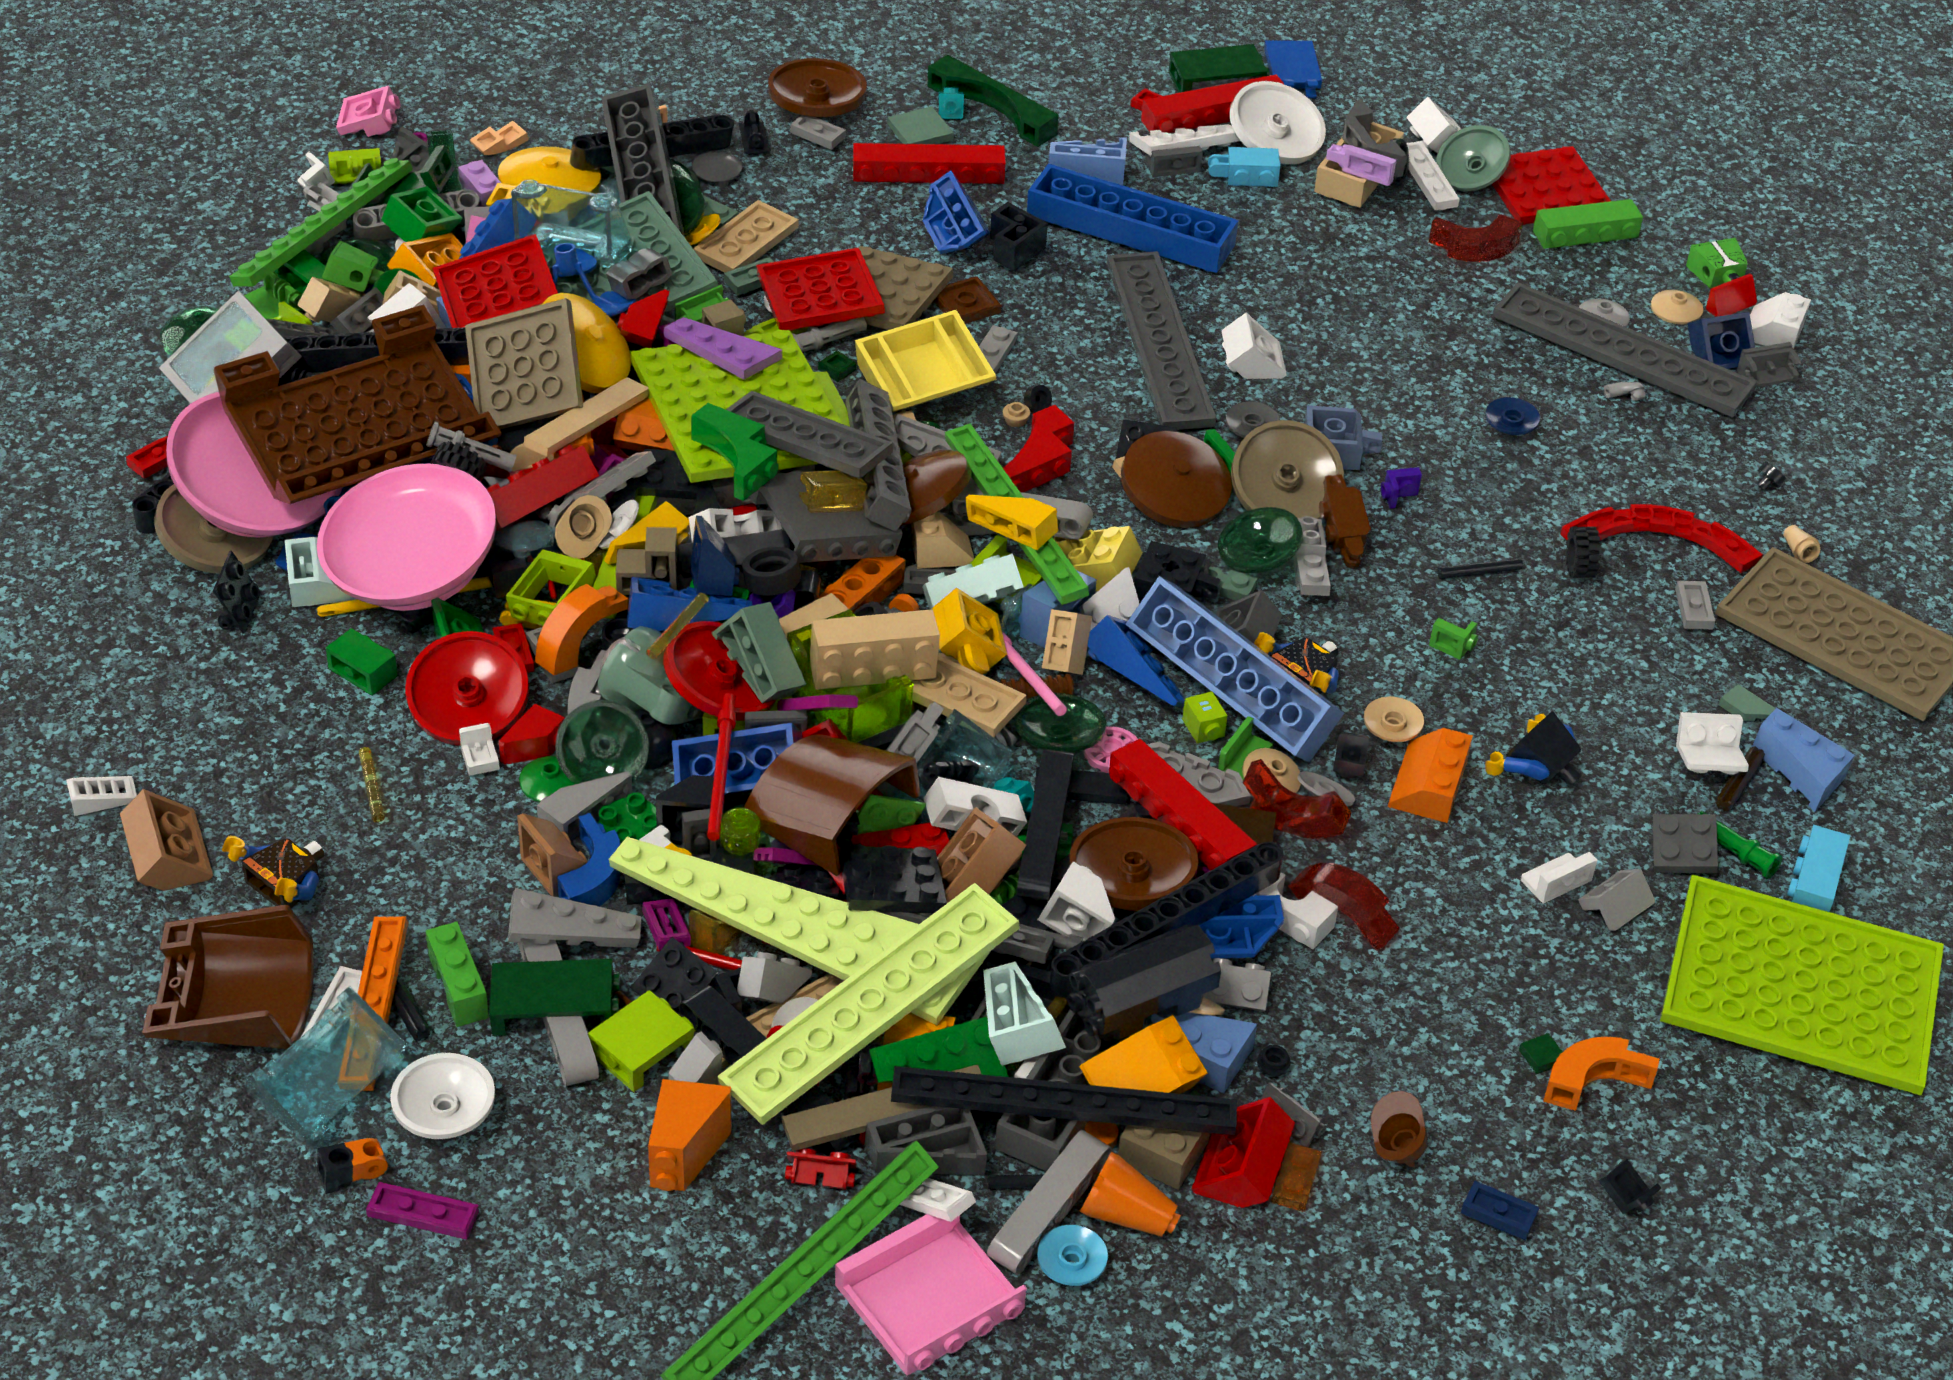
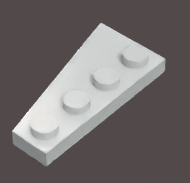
(1204, 137)

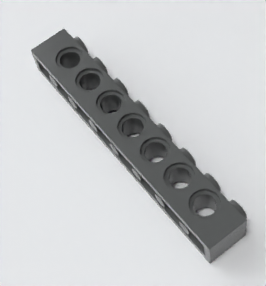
(886, 490)

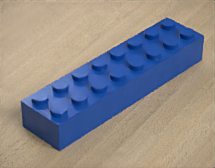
(1132, 218)

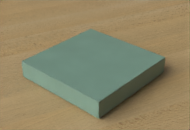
(920, 127)

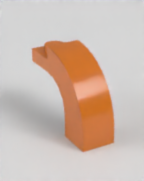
(568, 623)
(1596, 1060)

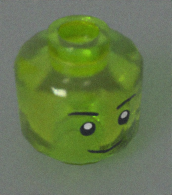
(740, 831)

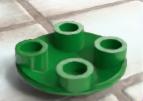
(629, 817)

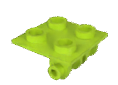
(347, 164)

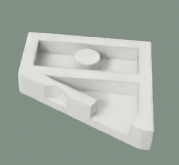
(1114, 599)

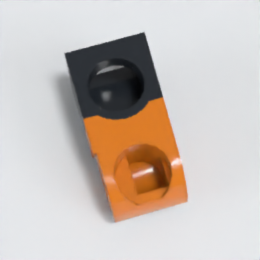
(350, 1163)

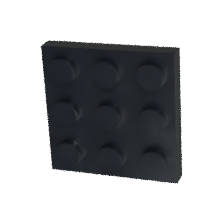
(891, 879)

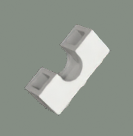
(729, 525)
(952, 802)
(1304, 919)

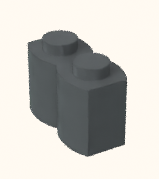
(640, 272)

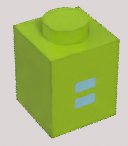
(1204, 717)

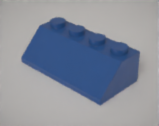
(493, 231)
(748, 756)

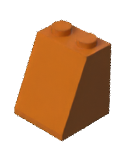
(687, 1131)

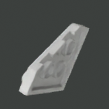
(1211, 782)

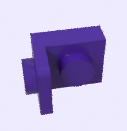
(1400, 484)

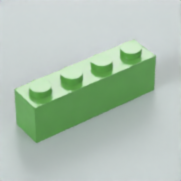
(1587, 223)

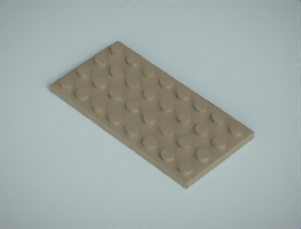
(1843, 632)

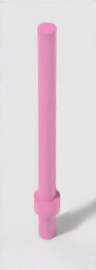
(1033, 679)

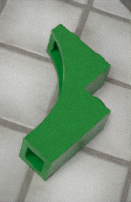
(740, 443)

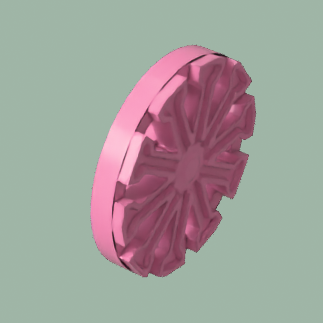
(1106, 746)

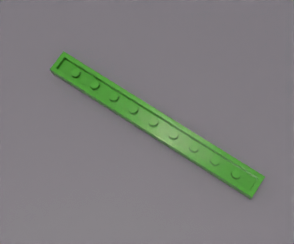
(320, 223)
(994, 481)
(803, 1267)

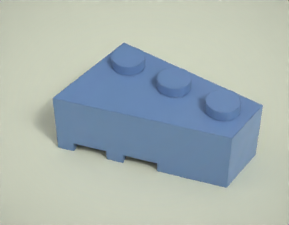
(1037, 609)
(1219, 1044)

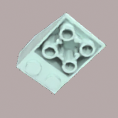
(306, 576)

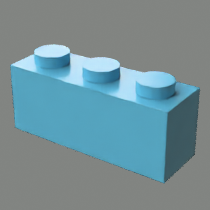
(1818, 868)

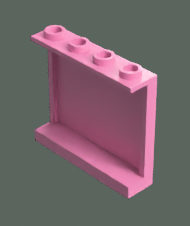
(927, 1291)

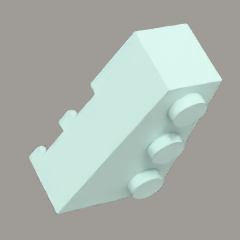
(984, 582)
(1016, 1016)

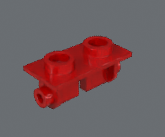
(833, 1167)

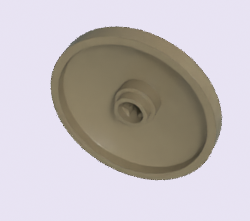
(1284, 467)
(198, 541)

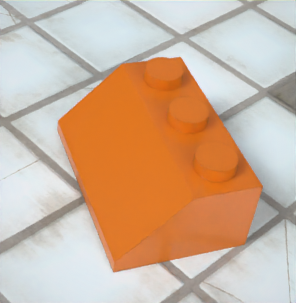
(641, 429)
(1431, 774)

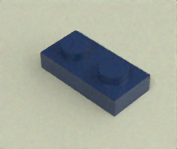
(1500, 1210)

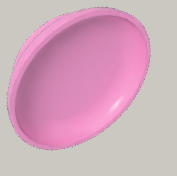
(222, 480)
(407, 536)

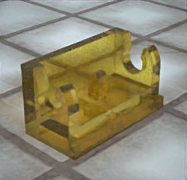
(832, 491)

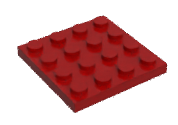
(1547, 181)
(495, 282)
(820, 289)

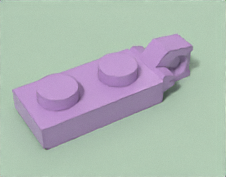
(1363, 163)

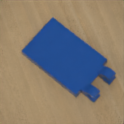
(1294, 64)

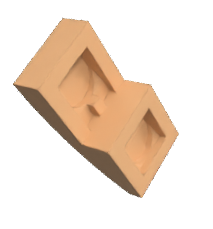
(495, 142)

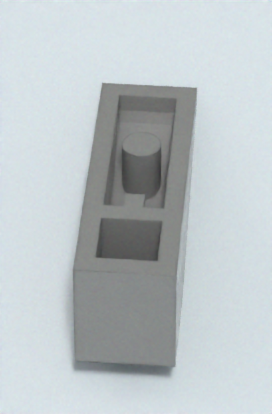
(583, 798)

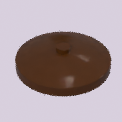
(817, 87)
(1176, 479)
(934, 481)
(1136, 859)

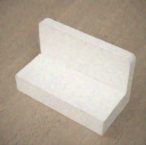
(1560, 876)

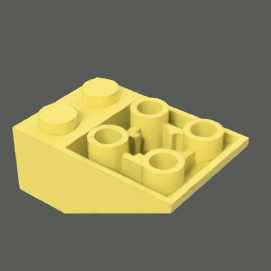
(1102, 552)

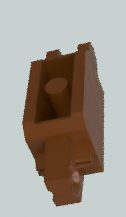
(1345, 519)

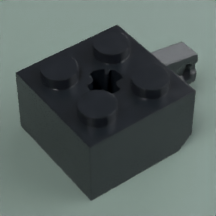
(1178, 566)

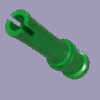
(1748, 851)

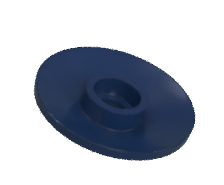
(1512, 416)

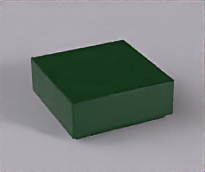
(837, 366)
(1540, 1052)

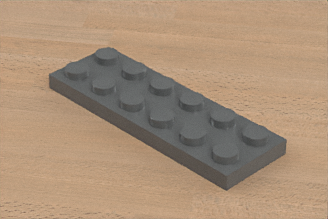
(814, 435)

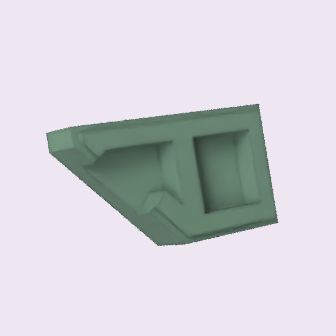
(1744, 703)

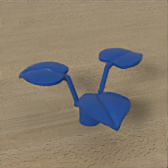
(578, 262)

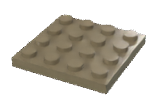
(904, 286)
(525, 364)

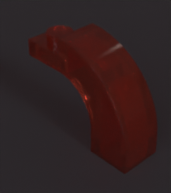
(1476, 243)
(1296, 814)
(1353, 896)

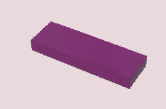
(422, 1210)

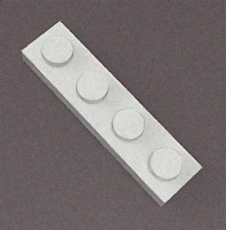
(1430, 177)

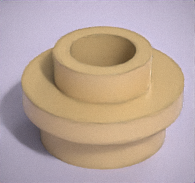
(1016, 414)

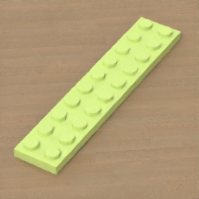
(868, 1003)

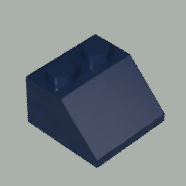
(1722, 338)
(711, 561)

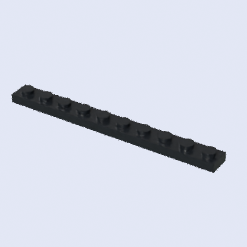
(1064, 1100)

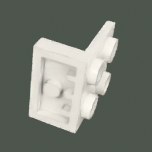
(1711, 742)

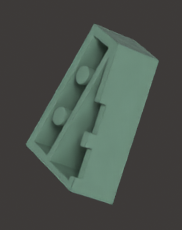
(762, 652)

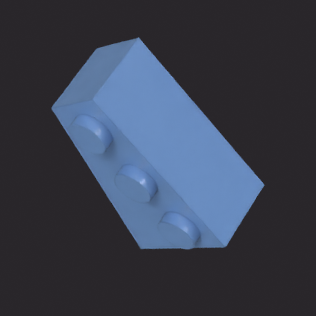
(1096, 160)
(1804, 756)

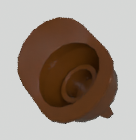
(1399, 1128)

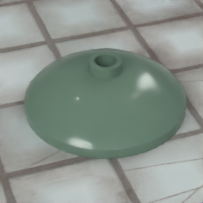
(1473, 148)

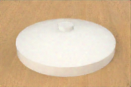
(1279, 118)

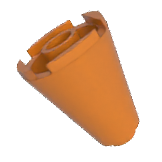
(1129, 1199)

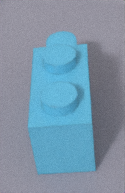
(1247, 166)

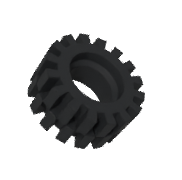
(460, 458)
(1583, 552)

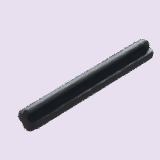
(408, 1010)

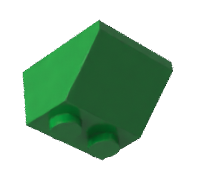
(419, 214)

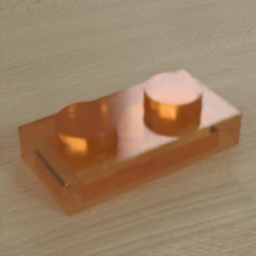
(1296, 1177)

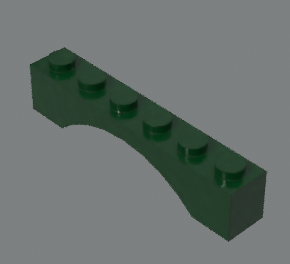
(1033, 121)

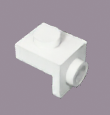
(478, 749)

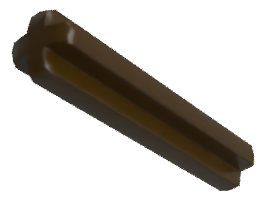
(1739, 781)

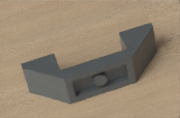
(1357, 134)

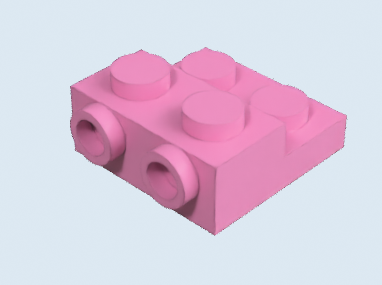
(369, 111)

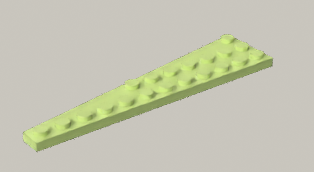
(782, 915)

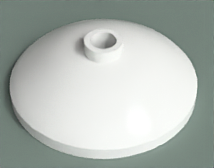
(442, 1083)

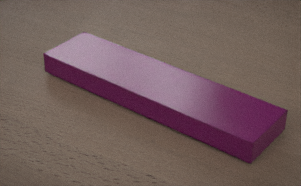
(818, 703)

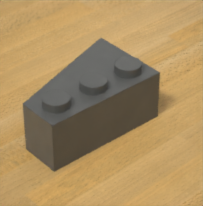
(943, 1132)

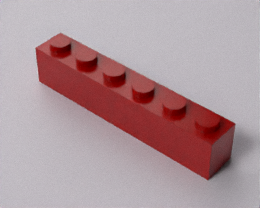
(1194, 107)
(928, 163)
(1177, 803)

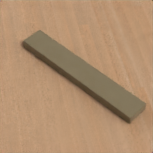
(846, 1116)

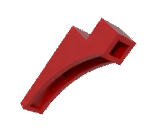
(1045, 452)

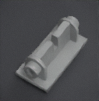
(319, 195)

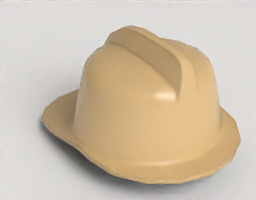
(583, 526)

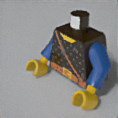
(279, 870)

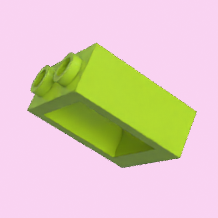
(546, 567)

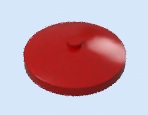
(704, 673)
(466, 683)

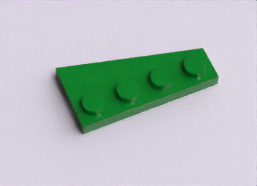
(941, 1050)

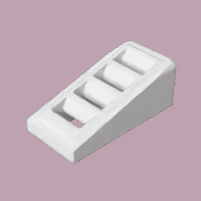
(86, 797)

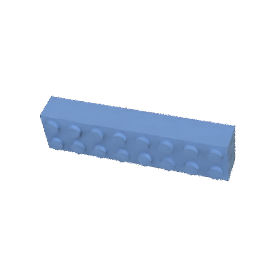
(1235, 669)

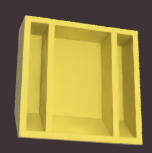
(923, 360)

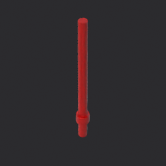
(726, 722)

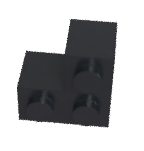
(1016, 235)

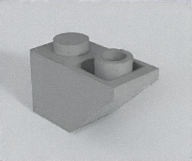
(770, 980)
(698, 1062)

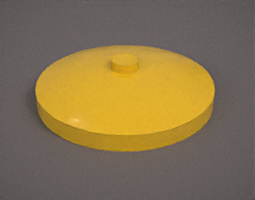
(547, 167)
(599, 345)

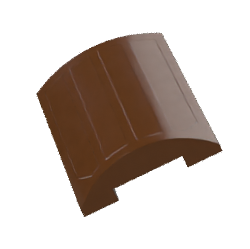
(818, 787)
(234, 979)

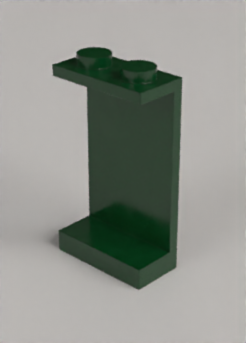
(1215, 64)
(433, 174)
(552, 990)

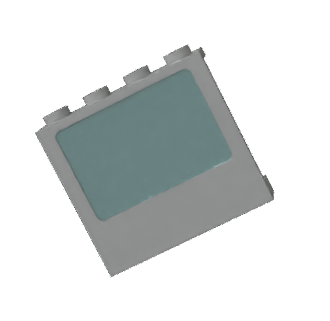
(228, 335)

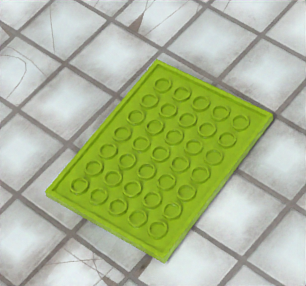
(686, 382)
(1804, 984)

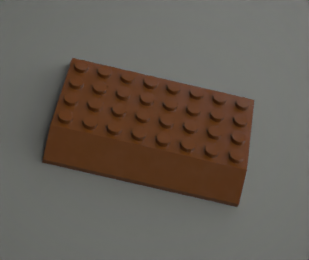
(351, 418)

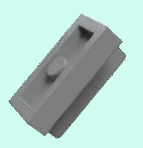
(1620, 898)

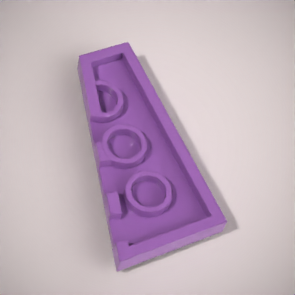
(725, 349)

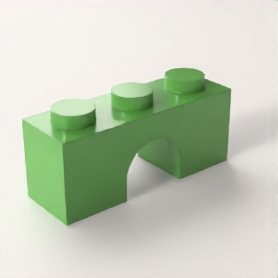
(459, 974)

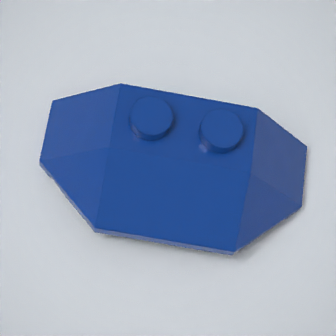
(952, 216)
(1244, 927)

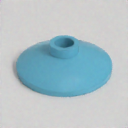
(1074, 1244)

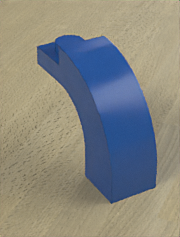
(596, 879)

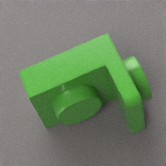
(1453, 639)

